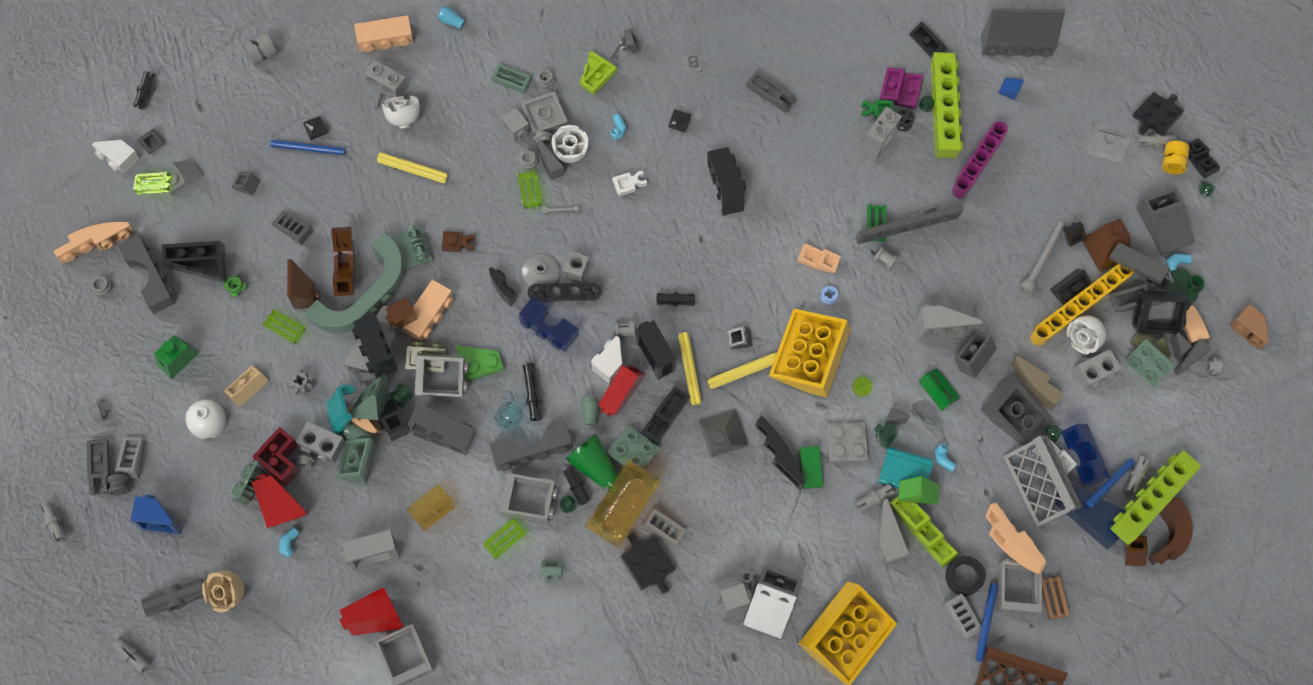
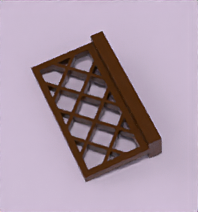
(1021, 664)

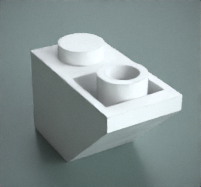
(117, 153)
(609, 361)

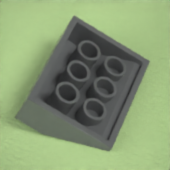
(1022, 32)

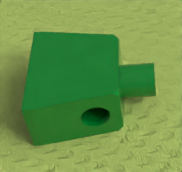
(174, 356)

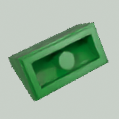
(939, 389)

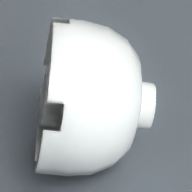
(401, 111)
(570, 144)
(1087, 334)
(205, 419)

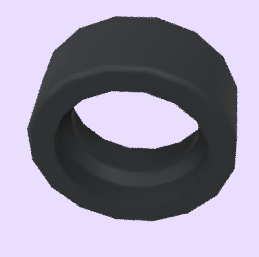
(976, 565)

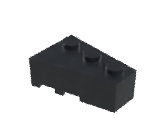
(727, 180)
(197, 258)
(374, 346)

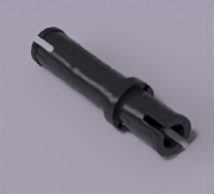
(533, 399)

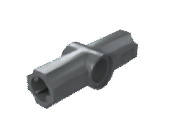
(173, 597)

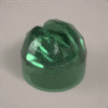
(926, 103)
(1206, 188)
(1053, 432)
(567, 508)

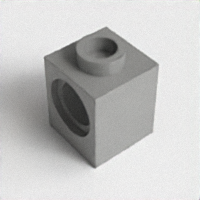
(515, 124)
(576, 274)

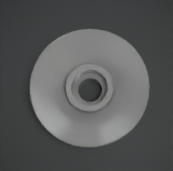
(548, 275)

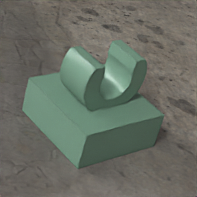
(551, 568)

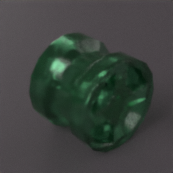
(401, 395)

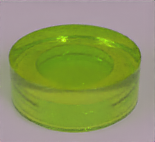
(862, 386)

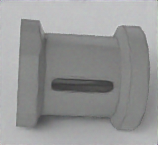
(885, 258)
(624, 329)

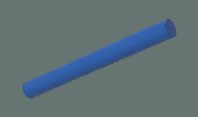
(307, 147)
(1110, 482)
(986, 622)

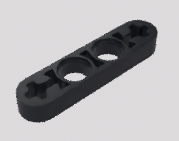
(564, 288)

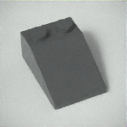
(1016, 413)

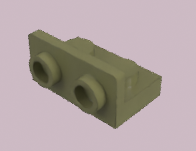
(418, 347)

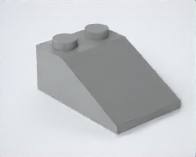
(944, 323)

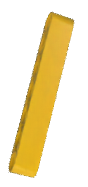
(1076, 308)

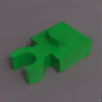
(876, 108)

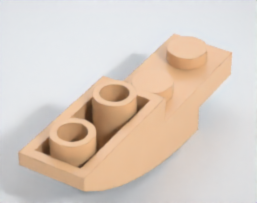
(98, 235)
(1016, 545)

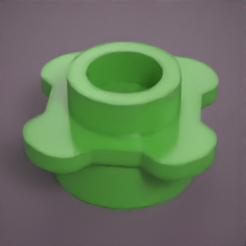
(234, 280)

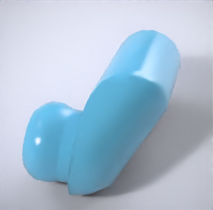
(620, 127)
(1175, 259)
(942, 459)
(285, 542)

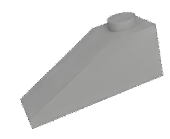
(889, 539)

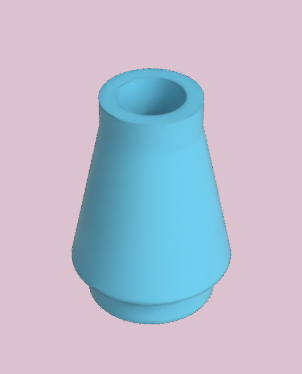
(450, 17)

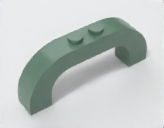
(371, 300)

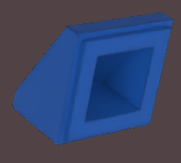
(1010, 87)

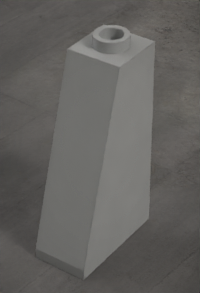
(355, 361)

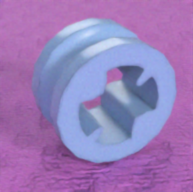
(825, 299)

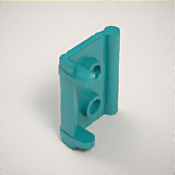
(337, 409)
(903, 465)

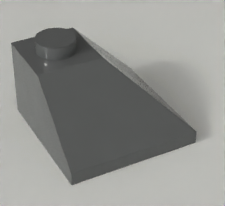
(723, 433)

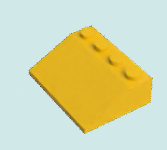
(810, 351)
(848, 633)

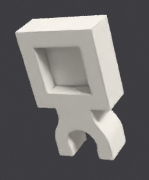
(626, 183)

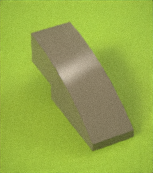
(1036, 383)

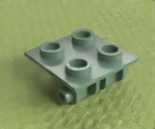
(412, 247)
(1149, 362)
(634, 447)
(248, 472)

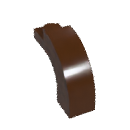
(344, 261)
(1180, 532)

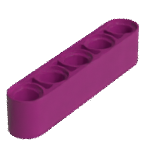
(976, 166)

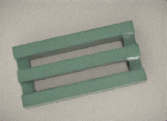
(510, 79)

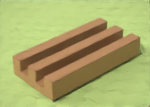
(1065, 612)

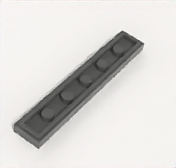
(909, 224)

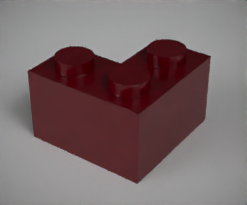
(273, 456)

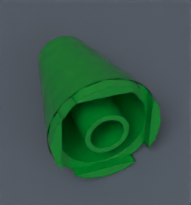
(594, 462)

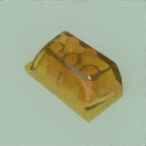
(623, 503)

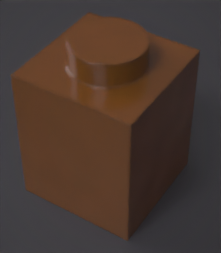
(400, 314)
(1136, 552)

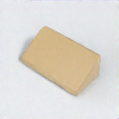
(246, 386)

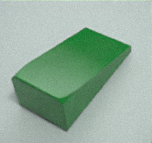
(811, 467)

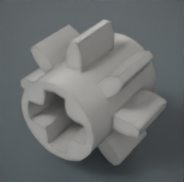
(306, 382)

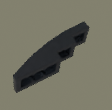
(665, 415)
(784, 459)

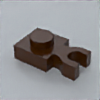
(455, 241)

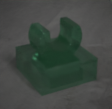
(886, 434)

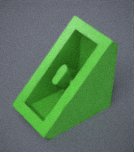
(919, 490)

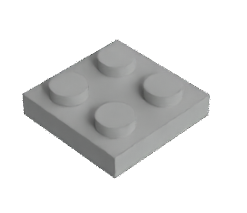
(544, 113)
(846, 443)

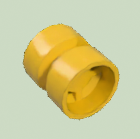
(1175, 157)

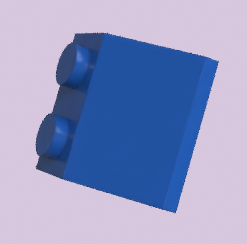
(152, 515)

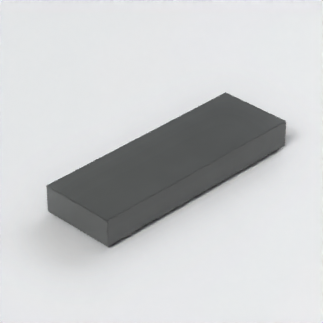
(1139, 263)

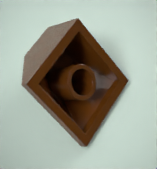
(1103, 242)
(300, 287)

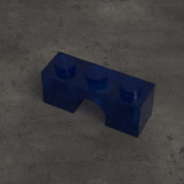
(560, 335)
(1092, 467)

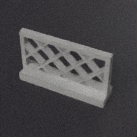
(1057, 474)

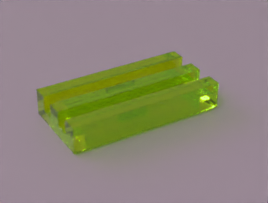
(526, 175)
(153, 188)
(270, 318)
(491, 549)

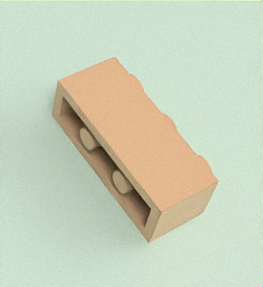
(383, 33)
(429, 310)

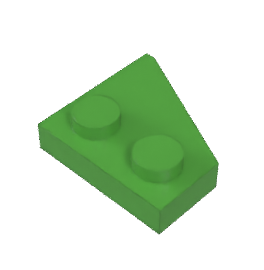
(481, 362)

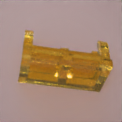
(431, 508)

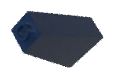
(1095, 519)

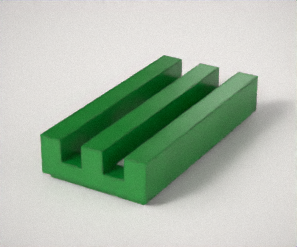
(876, 209)

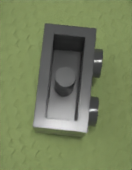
(975, 353)

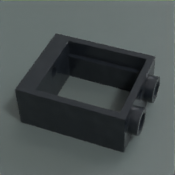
(1142, 308)
(655, 349)

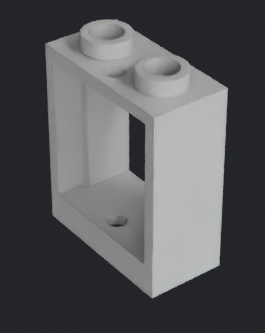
(880, 134)
(420, 378)
(513, 479)
(370, 550)
(1015, 607)
(410, 675)

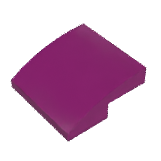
(902, 88)

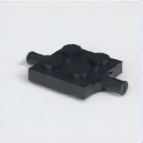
(1158, 113)
(648, 563)

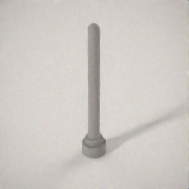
(1028, 286)

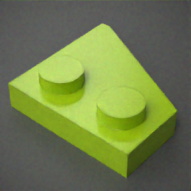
(596, 73)

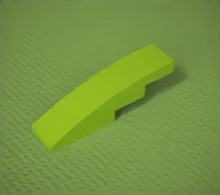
(924, 531)

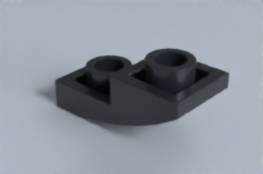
(1201, 159)
(499, 282)

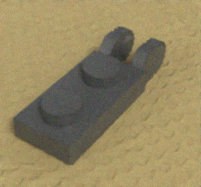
(770, 91)
(98, 464)

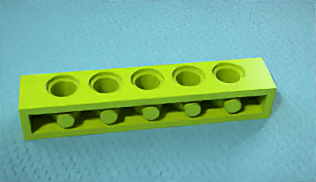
(943, 146)
(1155, 497)

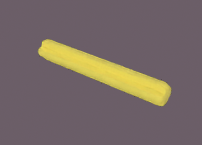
(412, 167)
(689, 368)
(741, 371)

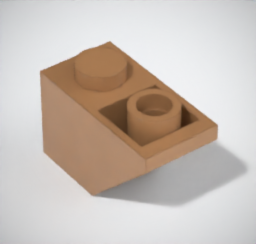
(1251, 326)

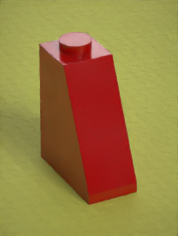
(621, 389)
(276, 502)
(370, 614)

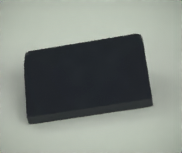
(927, 39)
(1071, 286)

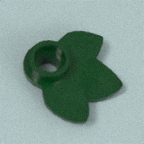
(1183, 283)

